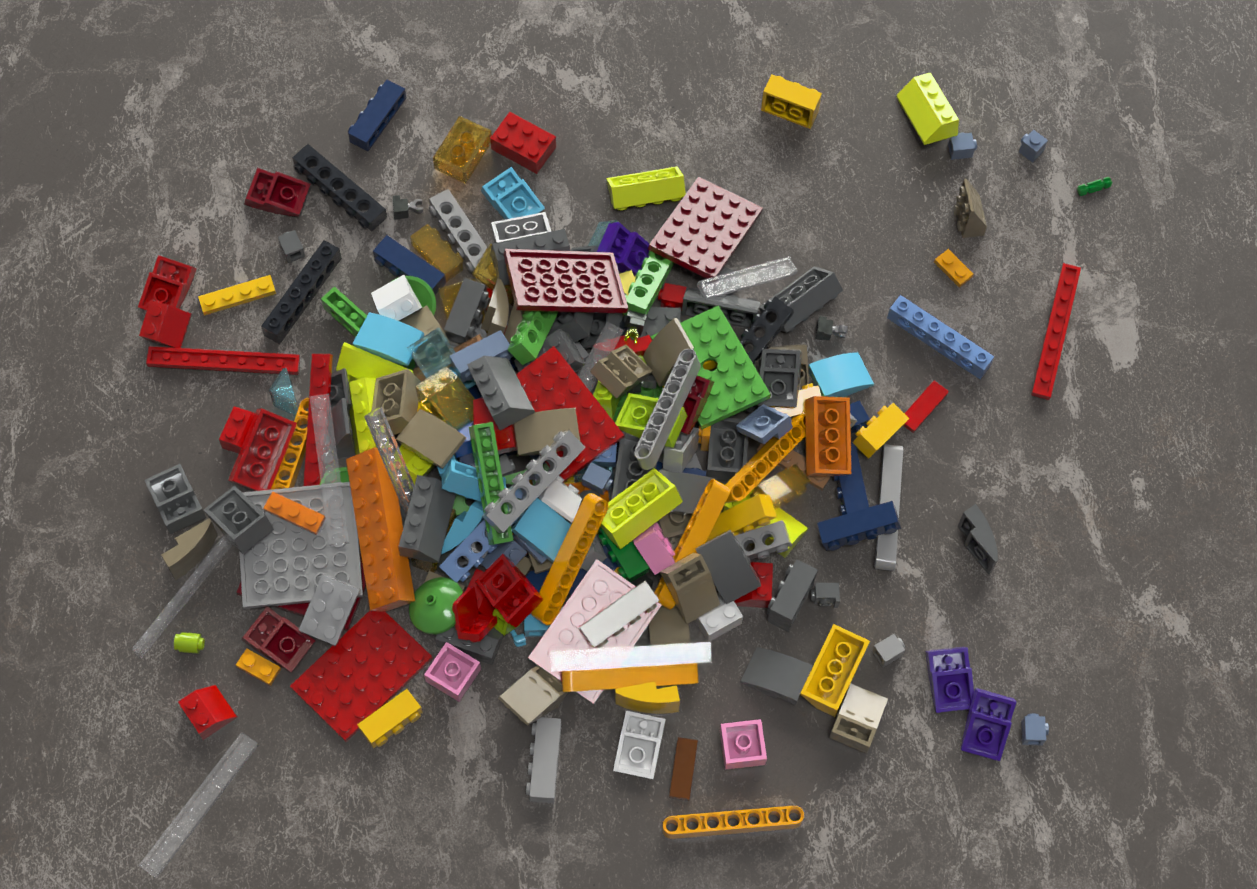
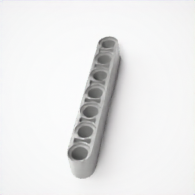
(667, 409)
(889, 491)

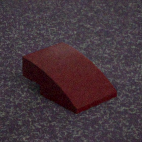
(277, 193)
(695, 402)
(278, 639)

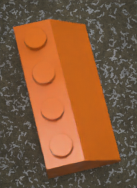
(828, 436)

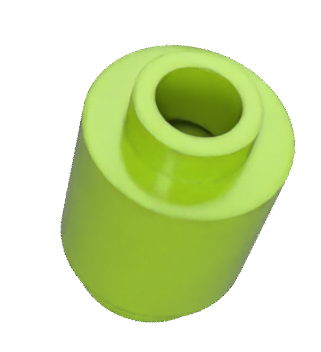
(189, 642)

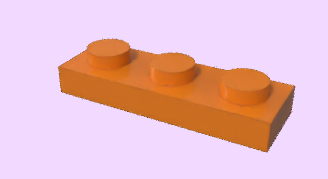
(294, 513)

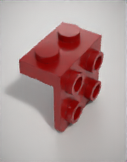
(469, 623)

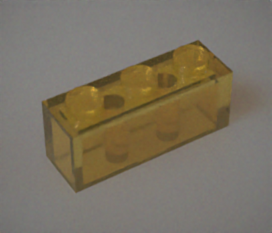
(437, 252)
(783, 486)

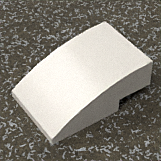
(639, 744)

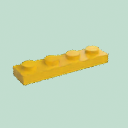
(237, 295)

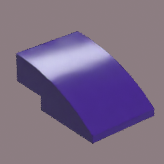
(627, 247)
(950, 678)
(988, 724)

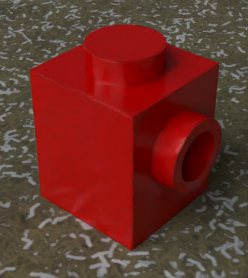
(672, 296)

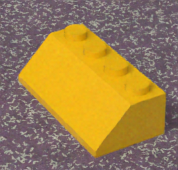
(834, 669)

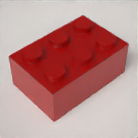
(523, 142)

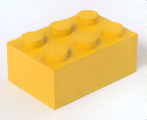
(791, 101)

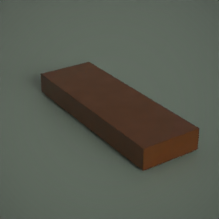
(683, 769)

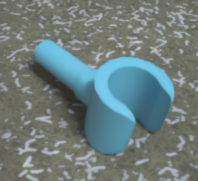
(519, 640)

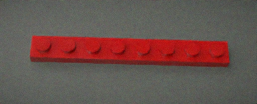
(1056, 331)
(222, 360)
(319, 384)

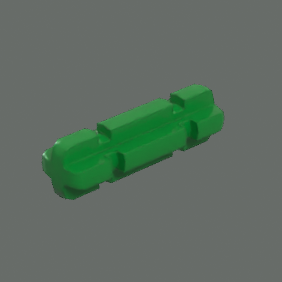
(1094, 186)

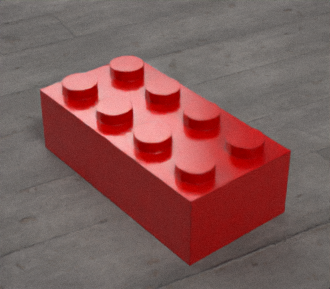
(262, 451)

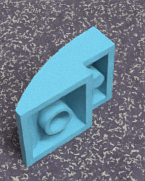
(511, 196)
(387, 338)
(840, 375)
(463, 526)
(542, 529)

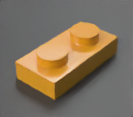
(953, 268)
(704, 437)
(258, 667)

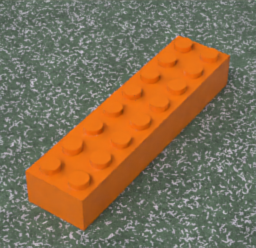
(379, 532)

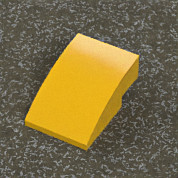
(648, 698)

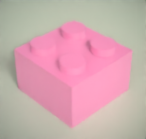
(655, 548)
(452, 671)
(743, 744)

